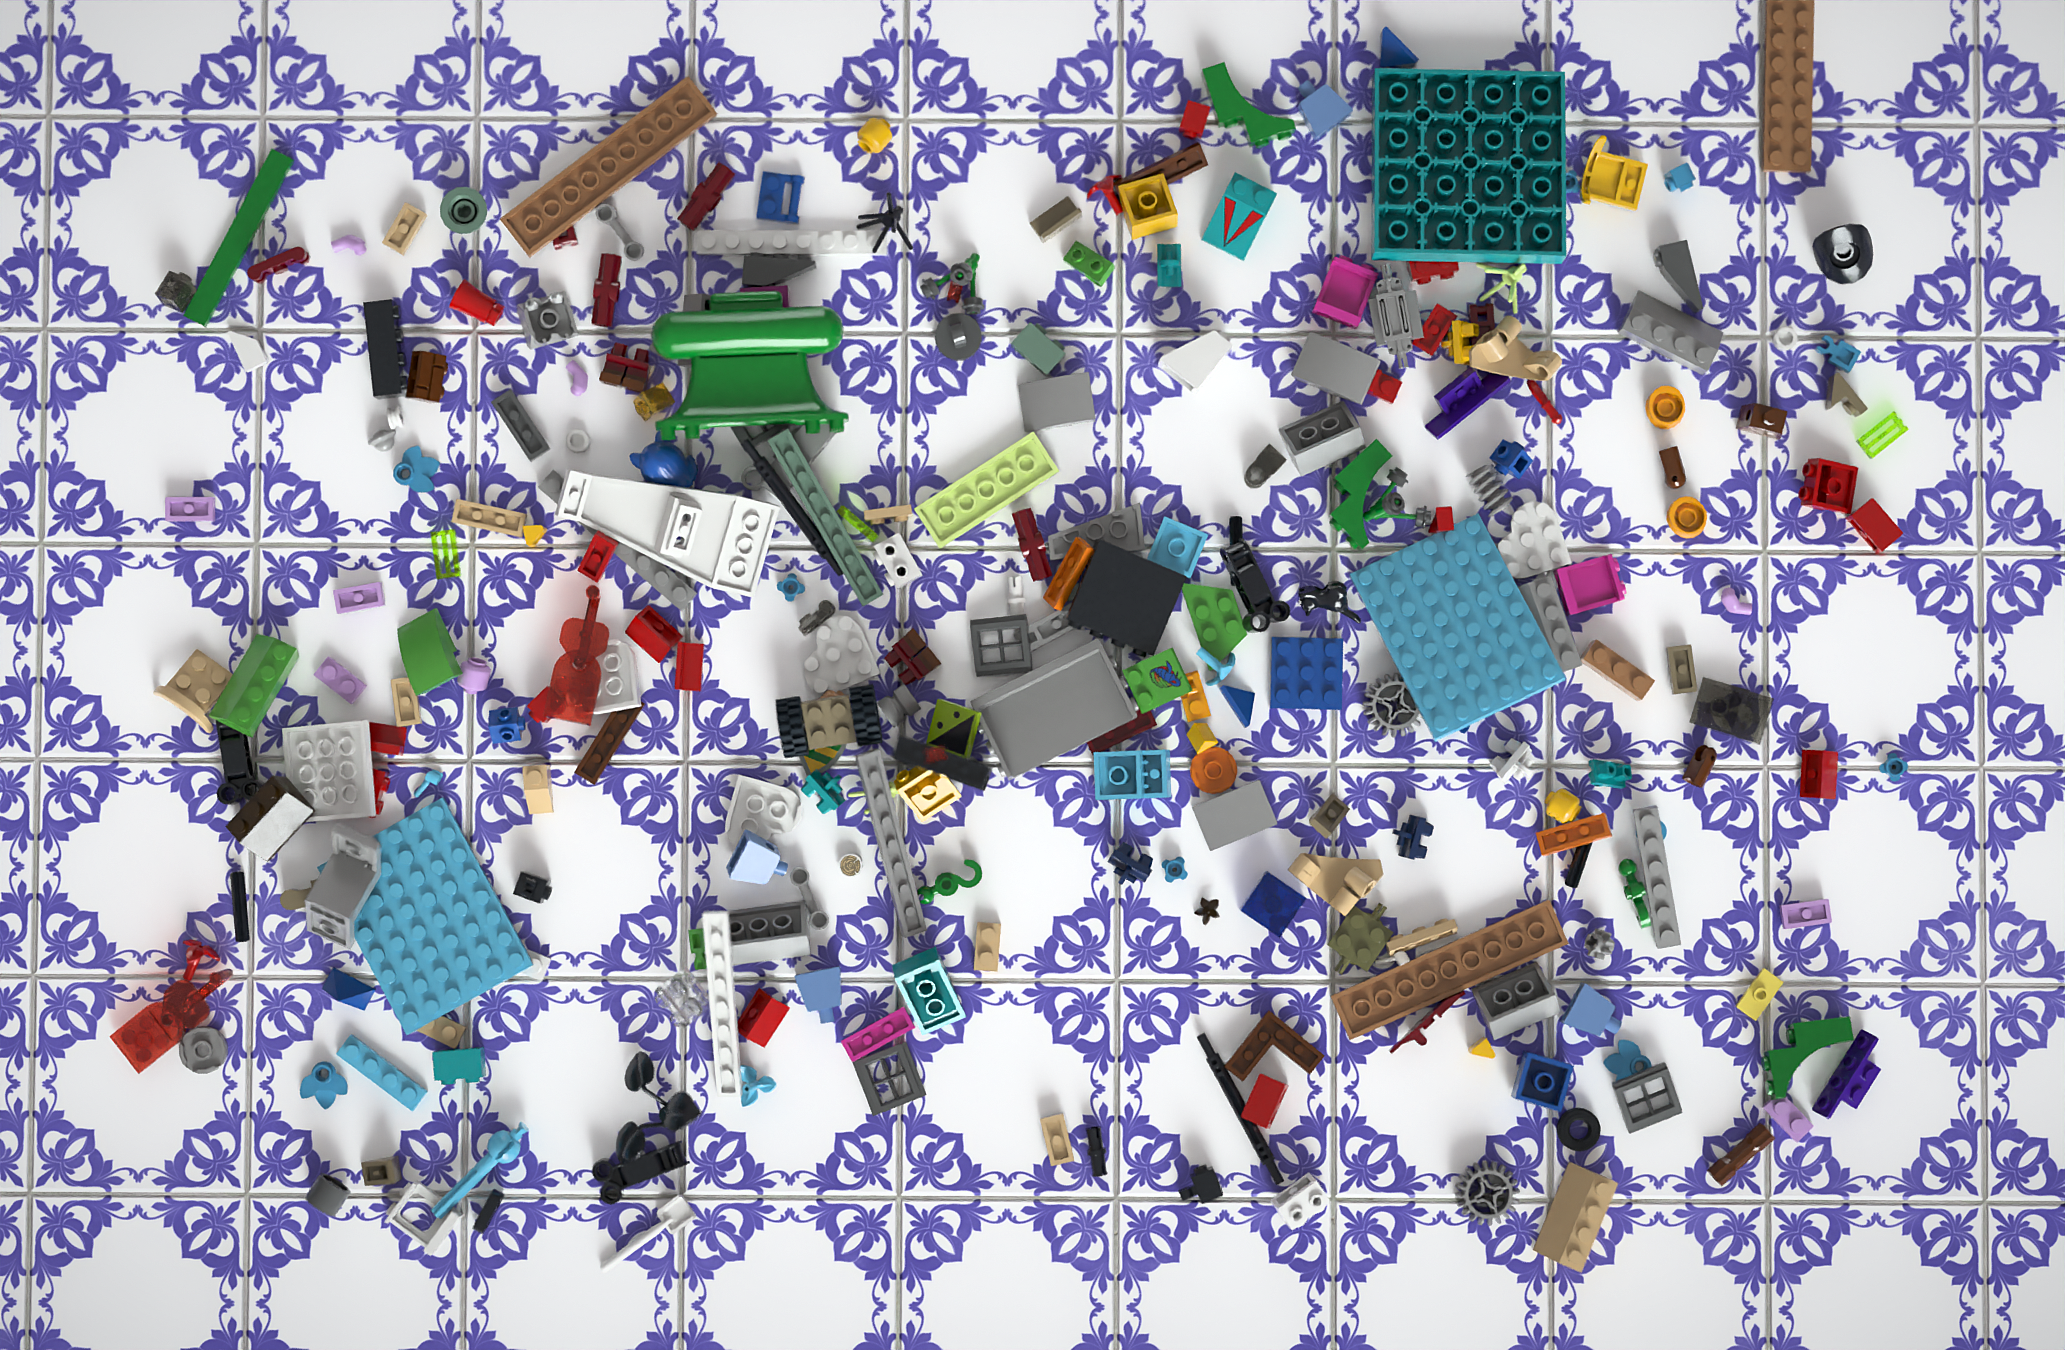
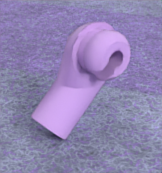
(351, 242)
(580, 378)
(1732, 603)

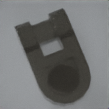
(811, 622)

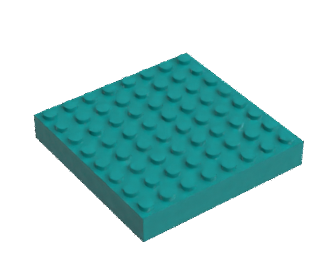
(1468, 166)

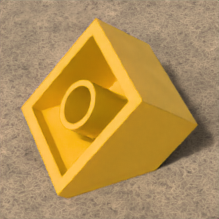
(1148, 206)

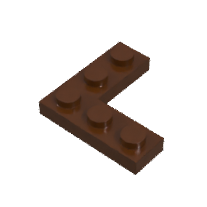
(1274, 1032)

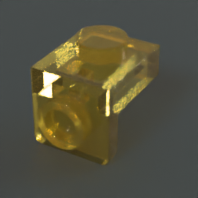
(653, 401)

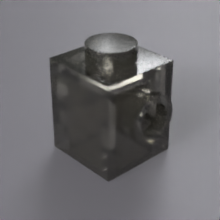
(176, 291)

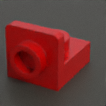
(1384, 387)

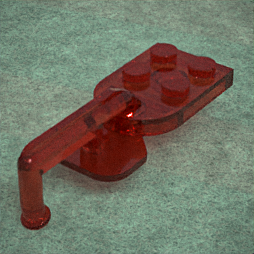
(573, 690)
(164, 1023)

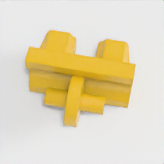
(1458, 341)

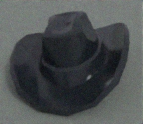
(1844, 253)

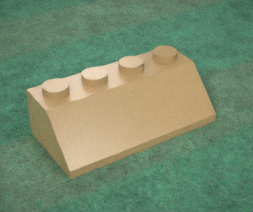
(1575, 1216)

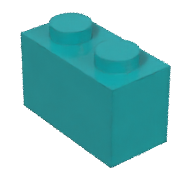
(459, 1064)

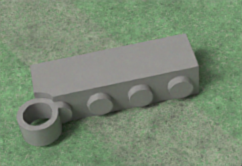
(810, 446)

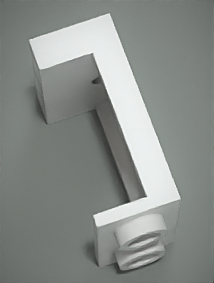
(439, 1229)

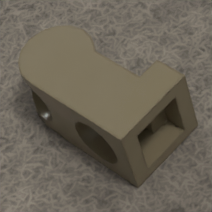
(294, 898)

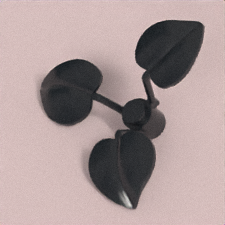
(674, 1115)

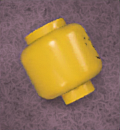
(874, 135)
(1562, 806)

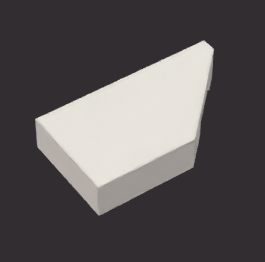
(248, 351)

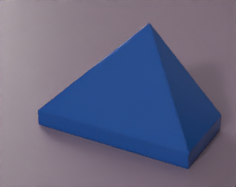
(1394, 52)
(1240, 702)
(348, 989)

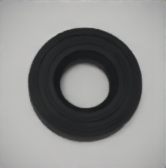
(1568, 1118)

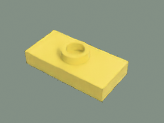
(1759, 994)

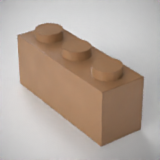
(1617, 670)

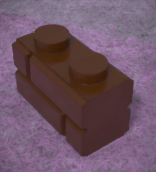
(426, 377)

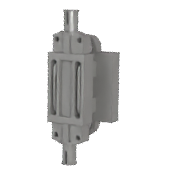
(1395, 316)

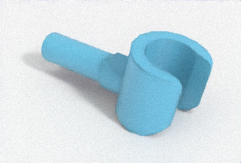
(432, 776)

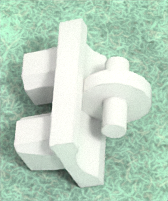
(1519, 754)

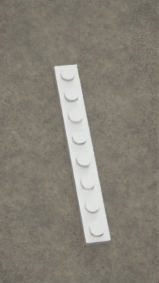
(790, 242)
(722, 1004)

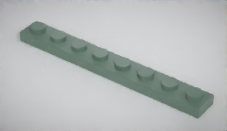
(825, 517)

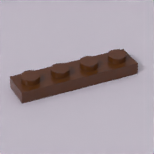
(1173, 167)
(607, 743)

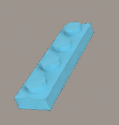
(382, 1072)

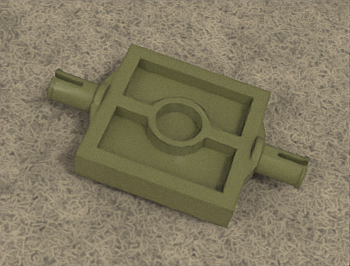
(1360, 938)

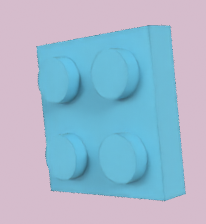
(1177, 547)

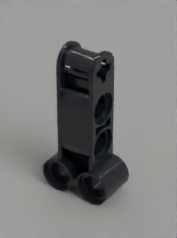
(1252, 588)
(236, 764)
(639, 1170)

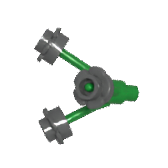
(961, 274)
(1392, 504)

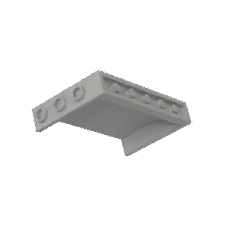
(1054, 709)

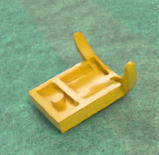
(1612, 178)

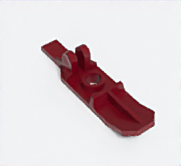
(1426, 1021)

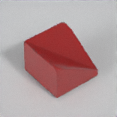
(1442, 520)

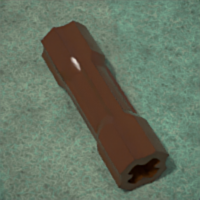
(1728, 1165)

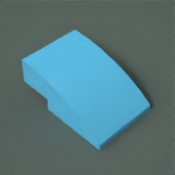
(1132, 774)

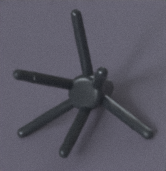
(889, 219)

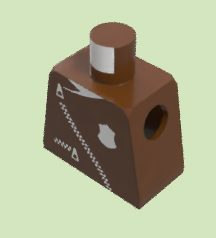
(1762, 421)

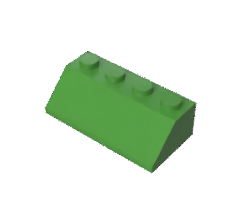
(255, 684)

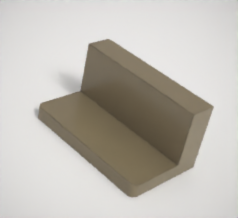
(1055, 219)

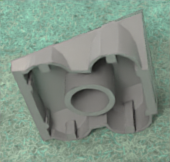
(547, 320)

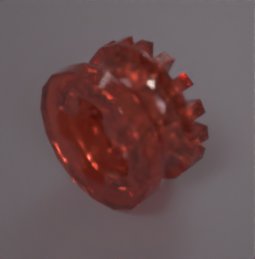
(954, 292)
(936, 753)

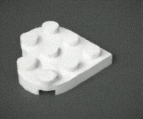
(1534, 542)
(841, 656)
(619, 679)
(761, 809)

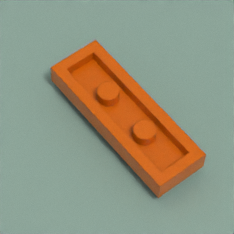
(1068, 573)
(1574, 834)

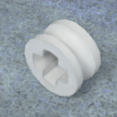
(395, 417)

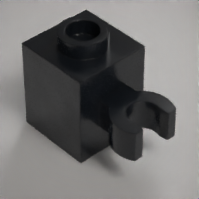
(533, 887)
(1205, 1185)

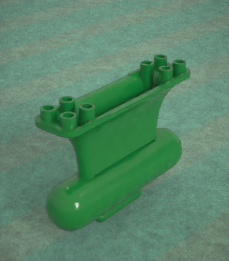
(749, 363)

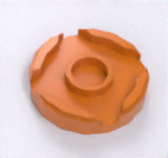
(1213, 770)

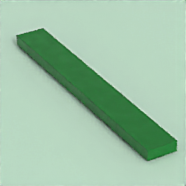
(238, 238)

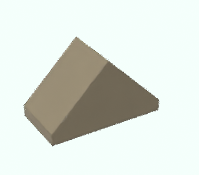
(381, 1171)

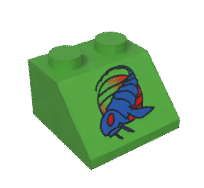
(1157, 680)

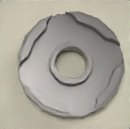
(217, 1049)

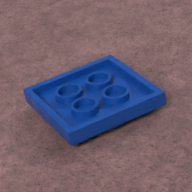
(1306, 673)

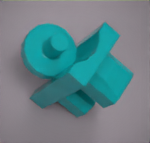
(1168, 265)
(1609, 774)
(826, 788)

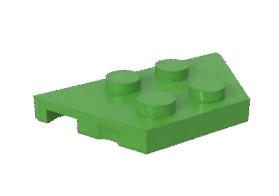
(1214, 618)

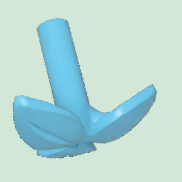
(1222, 670)
(749, 1090)

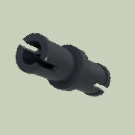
(1096, 1151)

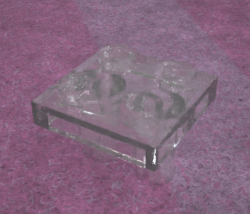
(683, 997)

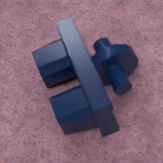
(1410, 836)
(1127, 867)

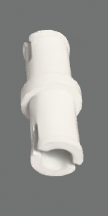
(1016, 598)

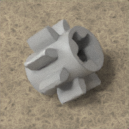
(1599, 944)

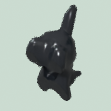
(1331, 597)

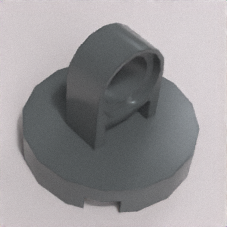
(958, 337)

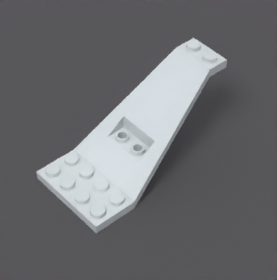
(720, 539)

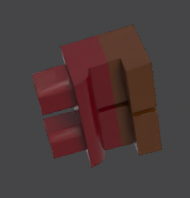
(626, 372)
(906, 649)

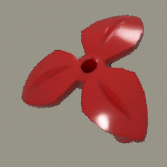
(1106, 185)
(194, 954)

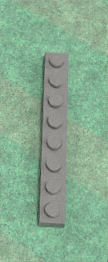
(648, 568)
(890, 842)

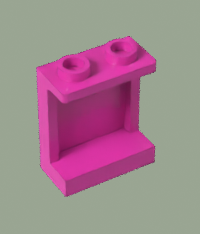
(1345, 292)
(1589, 584)

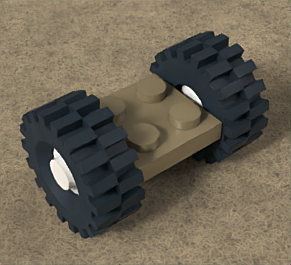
(828, 721)

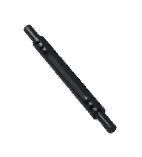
(790, 504)
(1238, 1105)

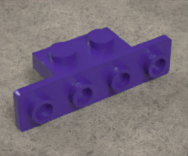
(1463, 398)
(1851, 1077)

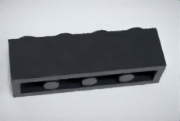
(384, 349)

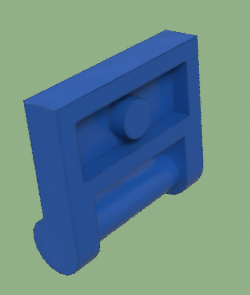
(772, 197)

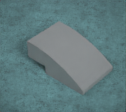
(1335, 368)
(1056, 402)
(1234, 815)

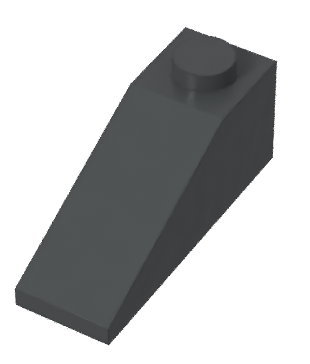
(1677, 268)

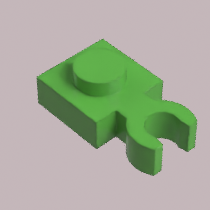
(697, 946)

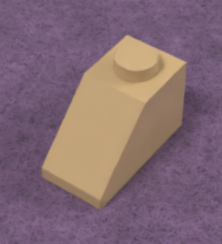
(538, 788)

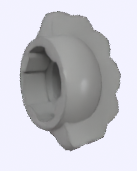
(383, 440)

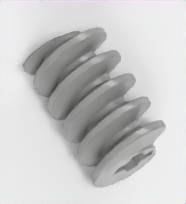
(1490, 489)

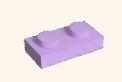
(189, 509)
(359, 598)
(340, 680)
(1805, 913)
(1788, 1118)

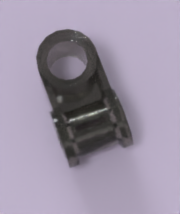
(1266, 464)

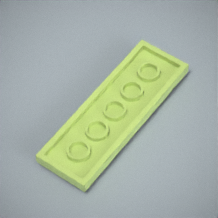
(986, 490)

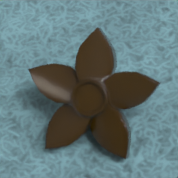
(1208, 909)

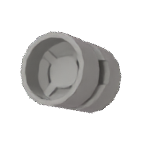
(899, 705)

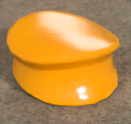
(1665, 407)
(1686, 517)

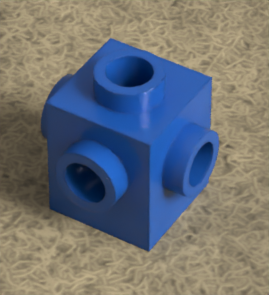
(1510, 459)
(506, 725)

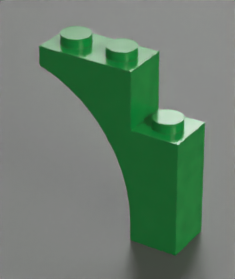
(1231, 107)
(1354, 483)
(1804, 1039)

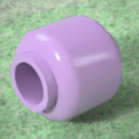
(474, 676)

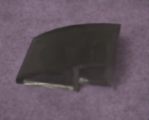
(1731, 711)

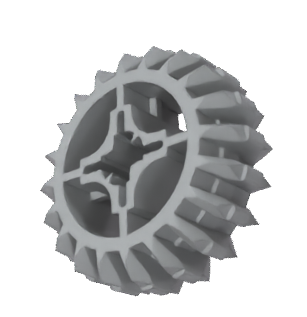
(1387, 724)
(1497, 1189)

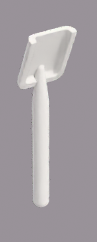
(673, 1216)

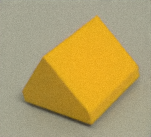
(533, 534)
(1201, 737)
(1482, 1048)

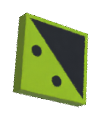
(953, 728)

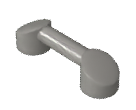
(608, 215)
(818, 919)

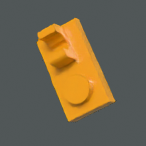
(1195, 702)

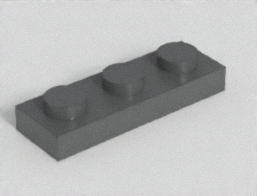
(520, 425)

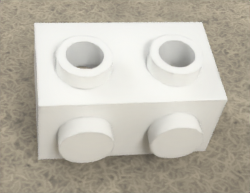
(898, 560)
(1300, 1201)

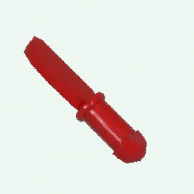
(1546, 404)

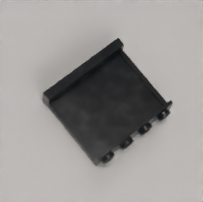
(1125, 598)
(953, 767)

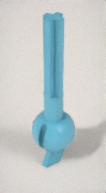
(501, 1148)

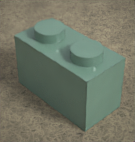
(1039, 349)

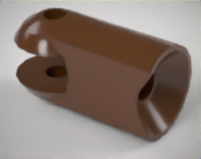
(1673, 467)
(1700, 766)

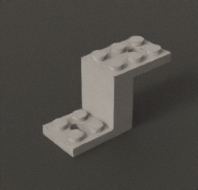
(343, 886)

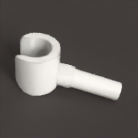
(1400, 957)

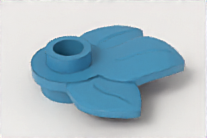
(420, 470)
(1624, 1062)
(323, 1088)

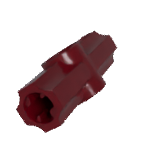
(706, 196)
(606, 290)
(1032, 544)

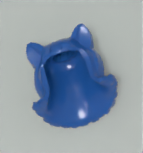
(665, 464)

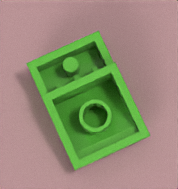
(427, 652)

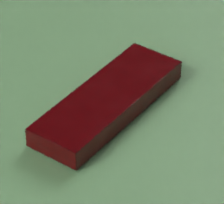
(1132, 728)

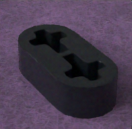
(488, 1211)

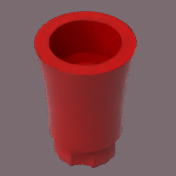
(476, 304)

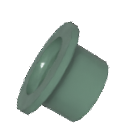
(463, 210)

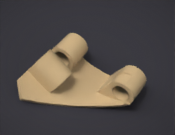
(1506, 355)
(1337, 880)

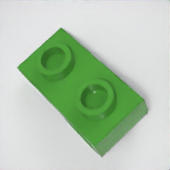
(1089, 263)

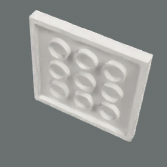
(332, 768)

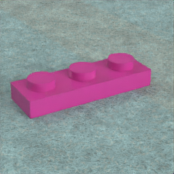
(878, 1034)

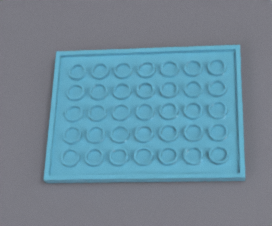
(1457, 627)
(434, 921)

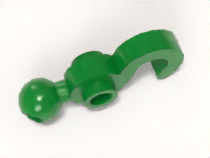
(947, 883)
(1635, 891)

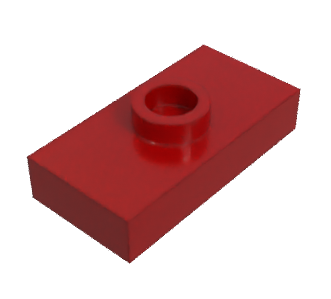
(1435, 329)
(597, 556)

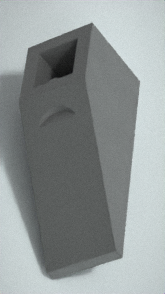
(767, 271)

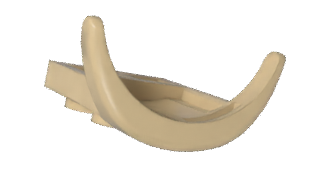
(196, 687)

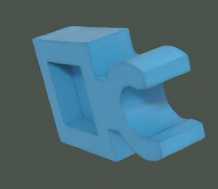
(1841, 355)

